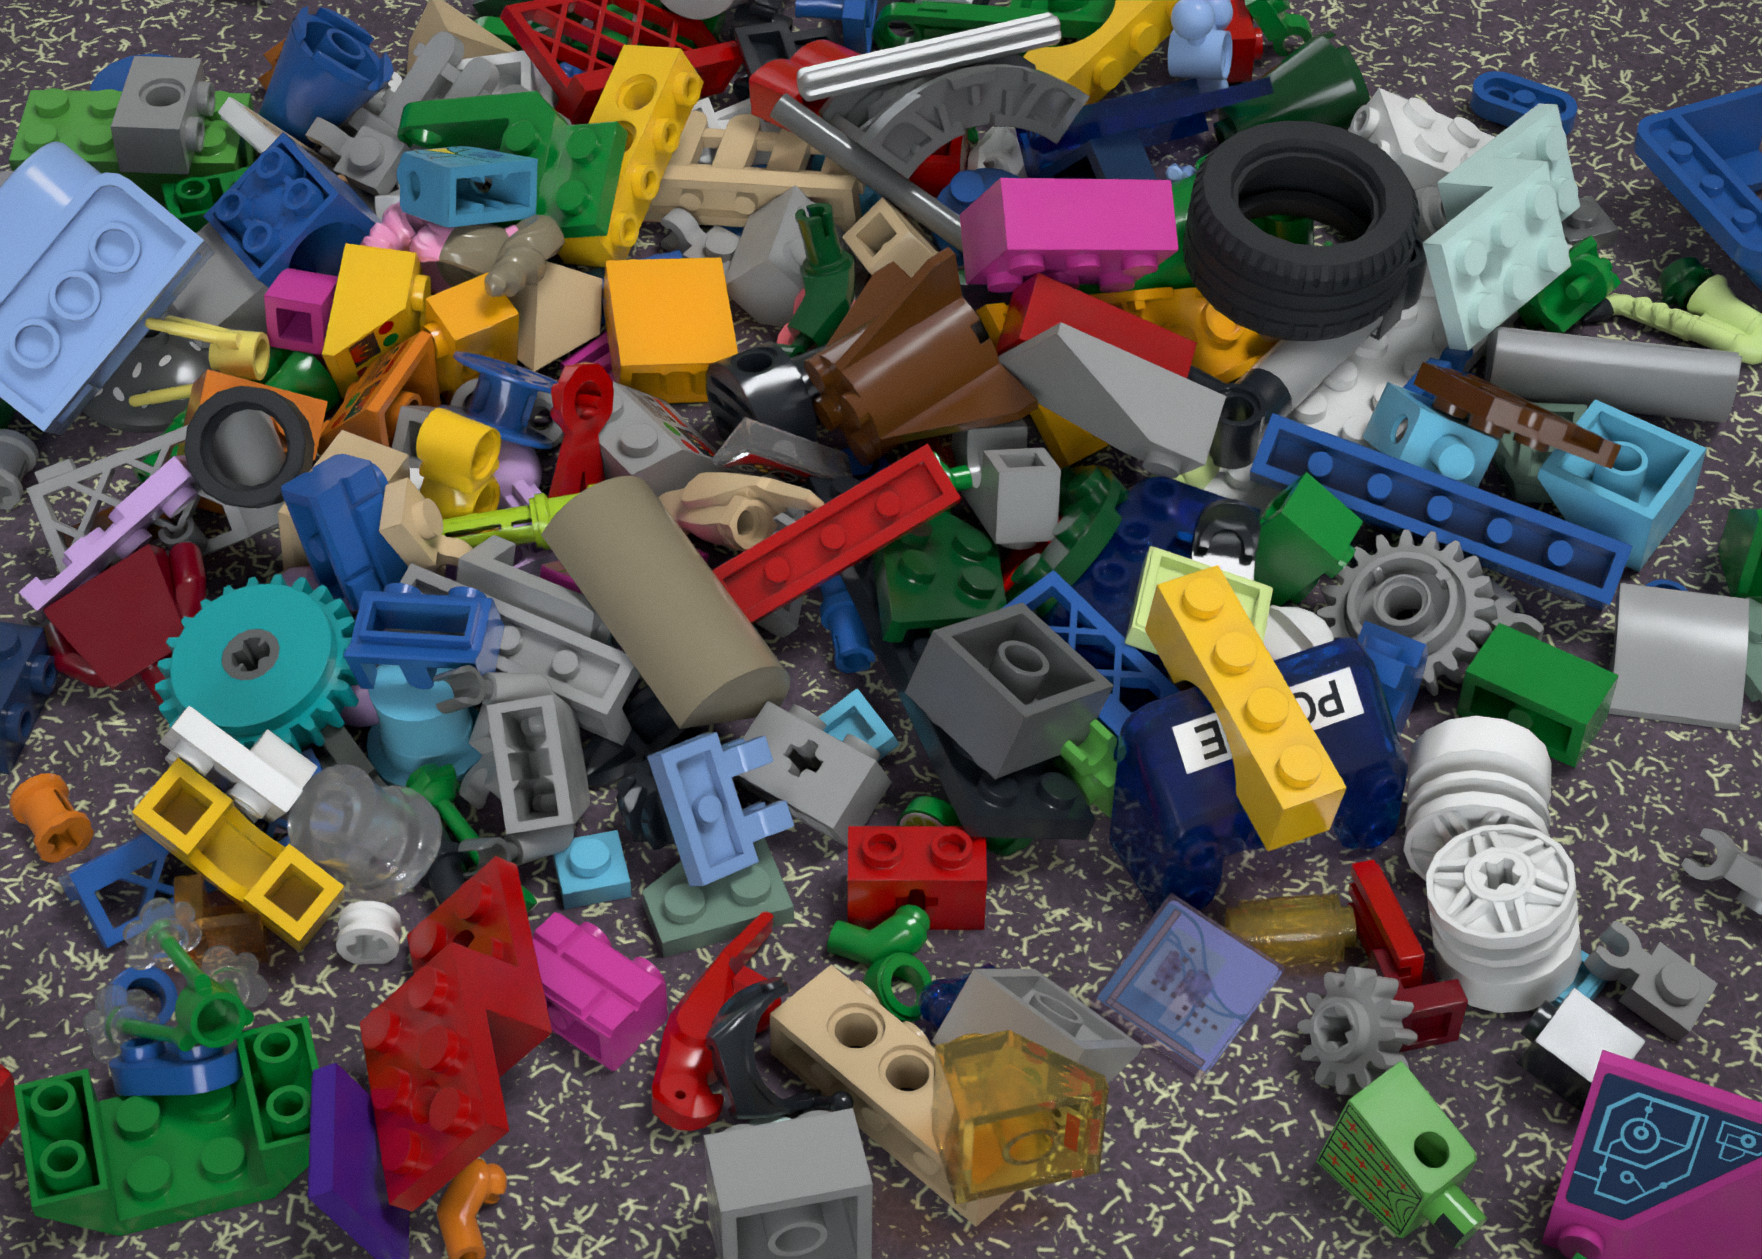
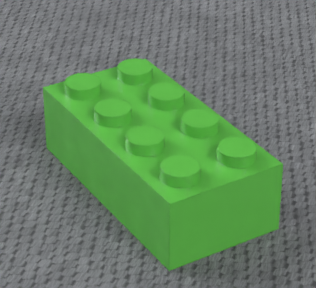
(84, 125)

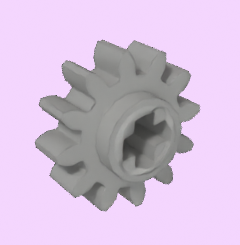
(1356, 1029)

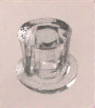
(364, 833)

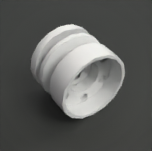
(1472, 777)
(1505, 917)

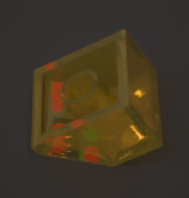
(1014, 1115)

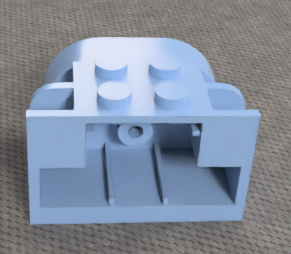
(78, 280)

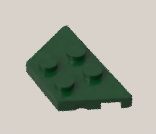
(937, 577)

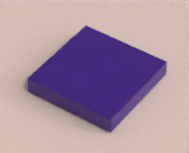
(347, 1166)

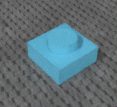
(857, 717)
(592, 870)

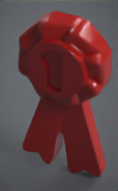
(581, 409)

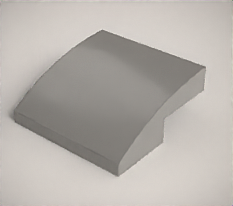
(1679, 656)

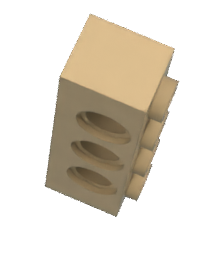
(814, 1040)

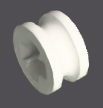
(368, 933)

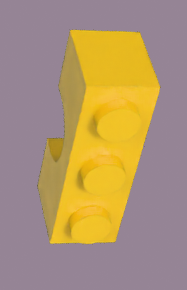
(236, 857)

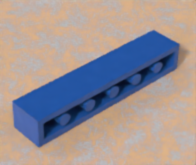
(1411, 498)

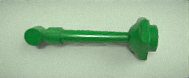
(440, 788)

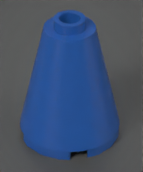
(323, 73)

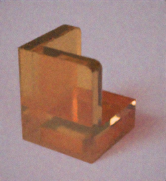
(221, 924)

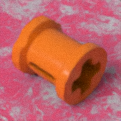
(46, 810)

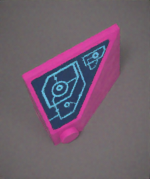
(1660, 1170)

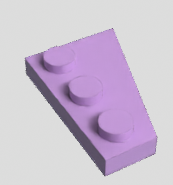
(164, 492)

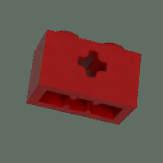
(917, 866)

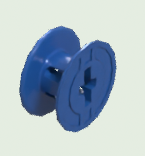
(505, 398)

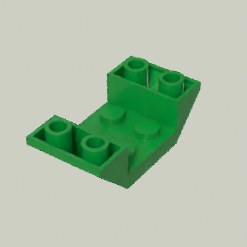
(170, 1157)

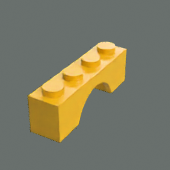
(1110, 52)
(1276, 755)

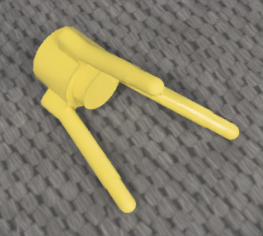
(230, 352)

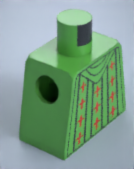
(1403, 1158)

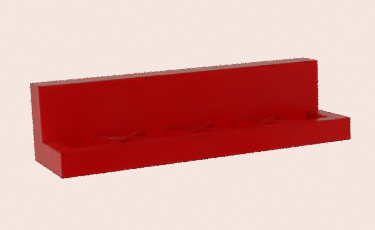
(838, 534)

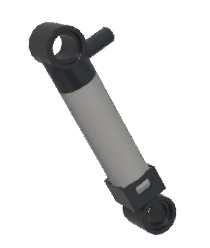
(1290, 374)

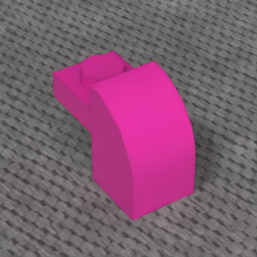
(300, 311)

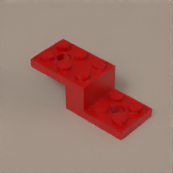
(453, 1033)

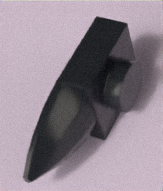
(651, 732)

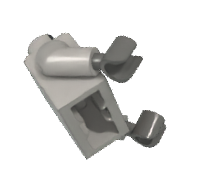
(535, 761)

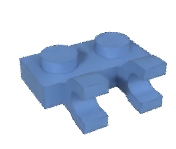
(704, 808)

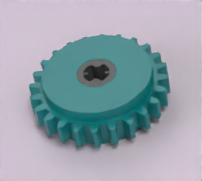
(263, 663)

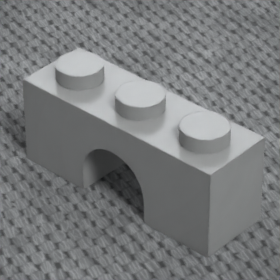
(1012, 485)

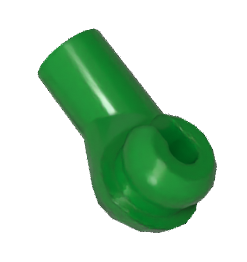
(899, 933)

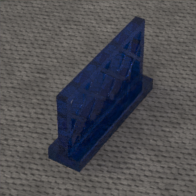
(1156, 114)

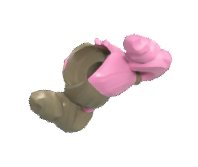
(458, 254)

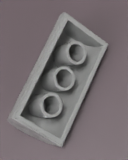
(1615, 372)

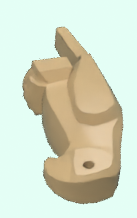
(734, 507)

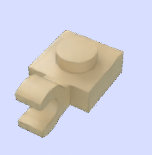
(416, 528)

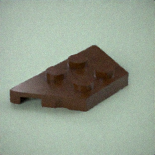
(1502, 412)

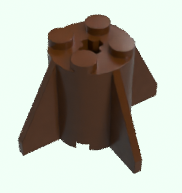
(911, 364)

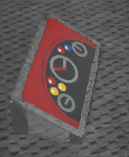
(764, 449)

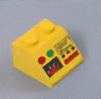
(373, 309)

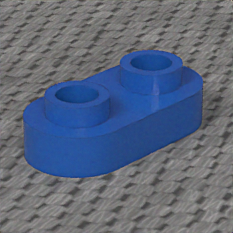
(1508, 97)
(161, 1068)

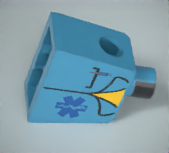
(442, 187)

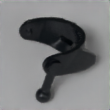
(734, 1059)

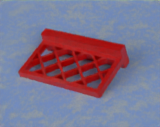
(580, 94)

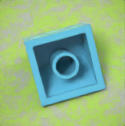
(1642, 491)

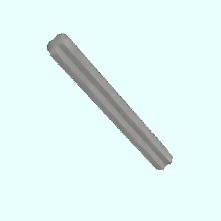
(928, 56)

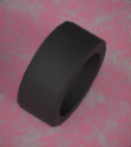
(200, 443)

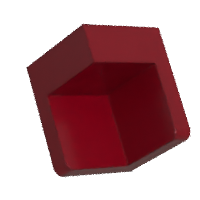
(1437, 1005)

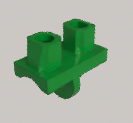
(1573, 291)

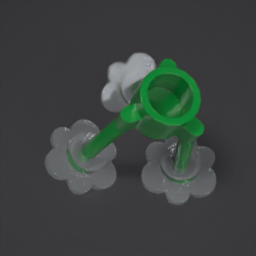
(207, 1010)

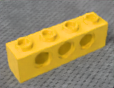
(652, 100)

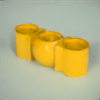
(459, 464)

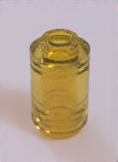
(1295, 927)

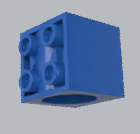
(290, 214)

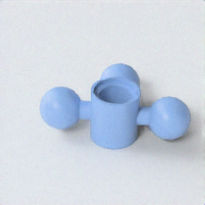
(1199, 43)

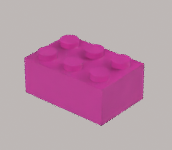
(1069, 232)

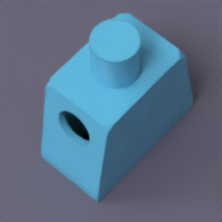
(1431, 437)

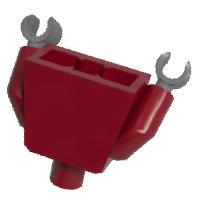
(120, 620)

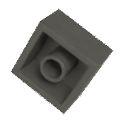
(1007, 689)

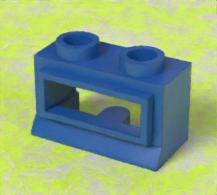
(421, 654)

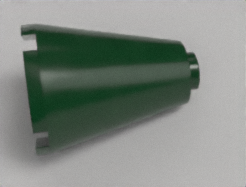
(1307, 85)

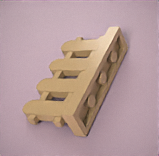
(733, 189)

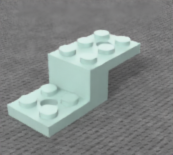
(1502, 226)

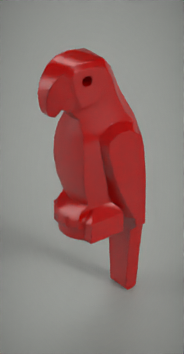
(684, 1064)

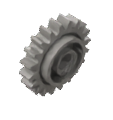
(1438, 583)

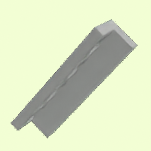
(579, 669)

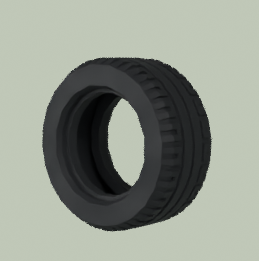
(1288, 286)

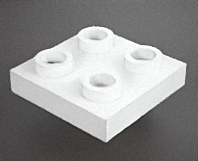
(258, 780)

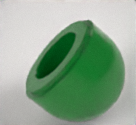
(902, 965)

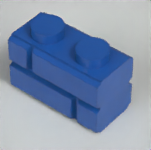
(339, 524)

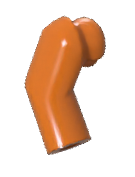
(461, 1203)

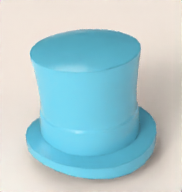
(415, 731)

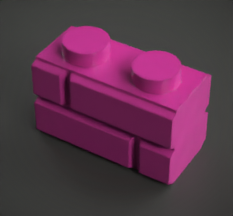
(596, 992)

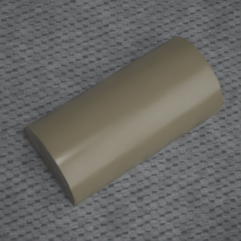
(665, 605)

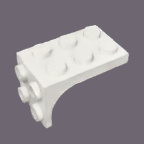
(1417, 136)

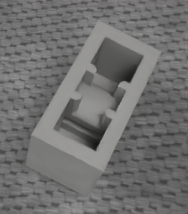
(835, 796)

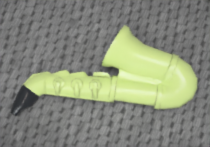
(1712, 318)

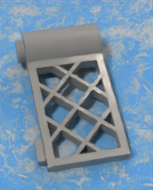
(243, 449)

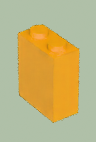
(667, 324)

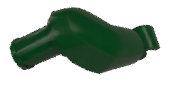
(827, 281)

